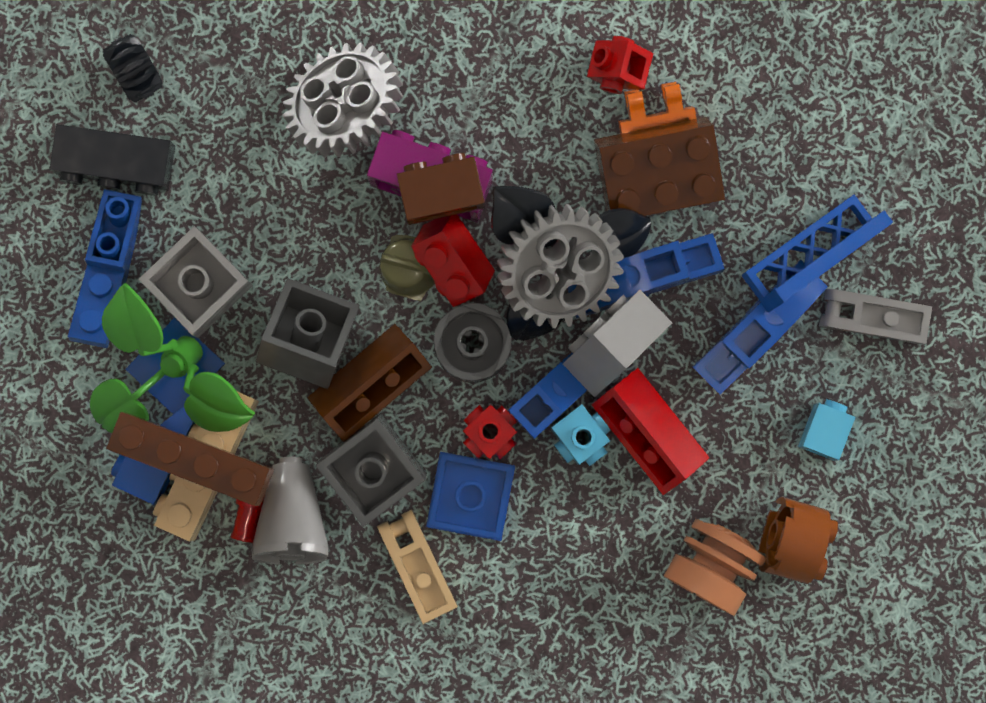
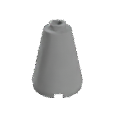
(290, 518)

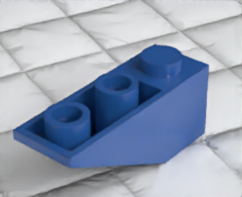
(547, 400)

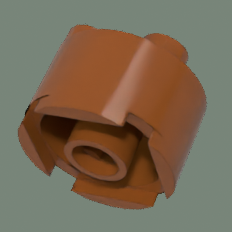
(797, 541)

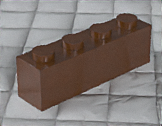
(190, 459)

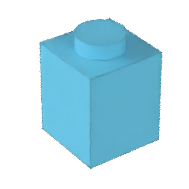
(827, 430)

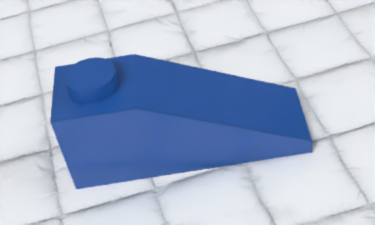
(144, 480)

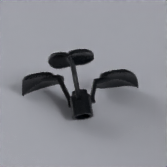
(519, 203)

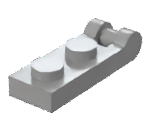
(877, 316)

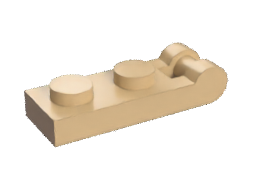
(418, 568)

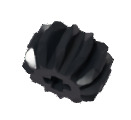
(132, 68)

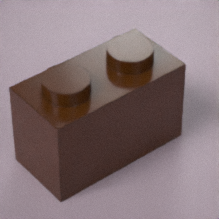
(440, 188)

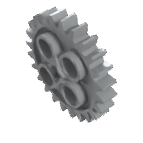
(342, 100)
(560, 266)

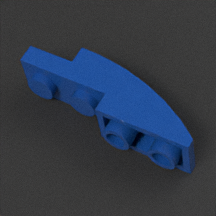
(107, 264)
(664, 268)
(754, 336)

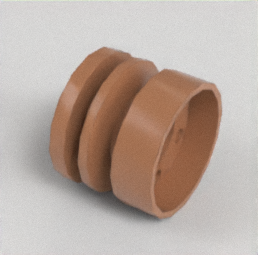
(715, 566)

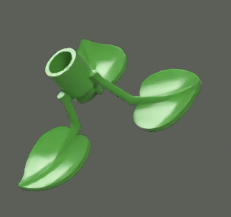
(133, 326)

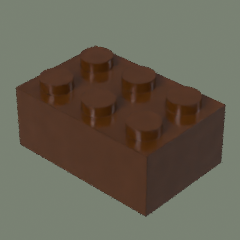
(661, 167)

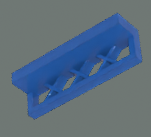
(827, 259)

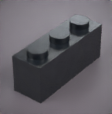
(112, 159)

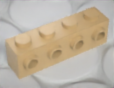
(188, 502)

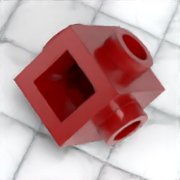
(619, 65)
(489, 447)

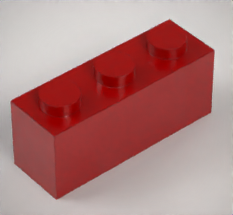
(650, 431)

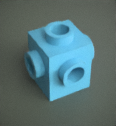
(566, 433)

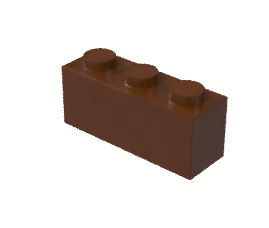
(369, 382)

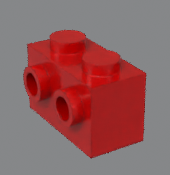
(453, 259)

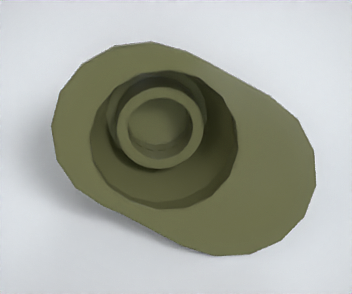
(402, 271)

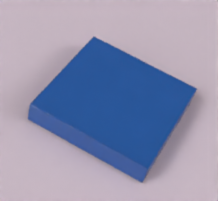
(470, 496)

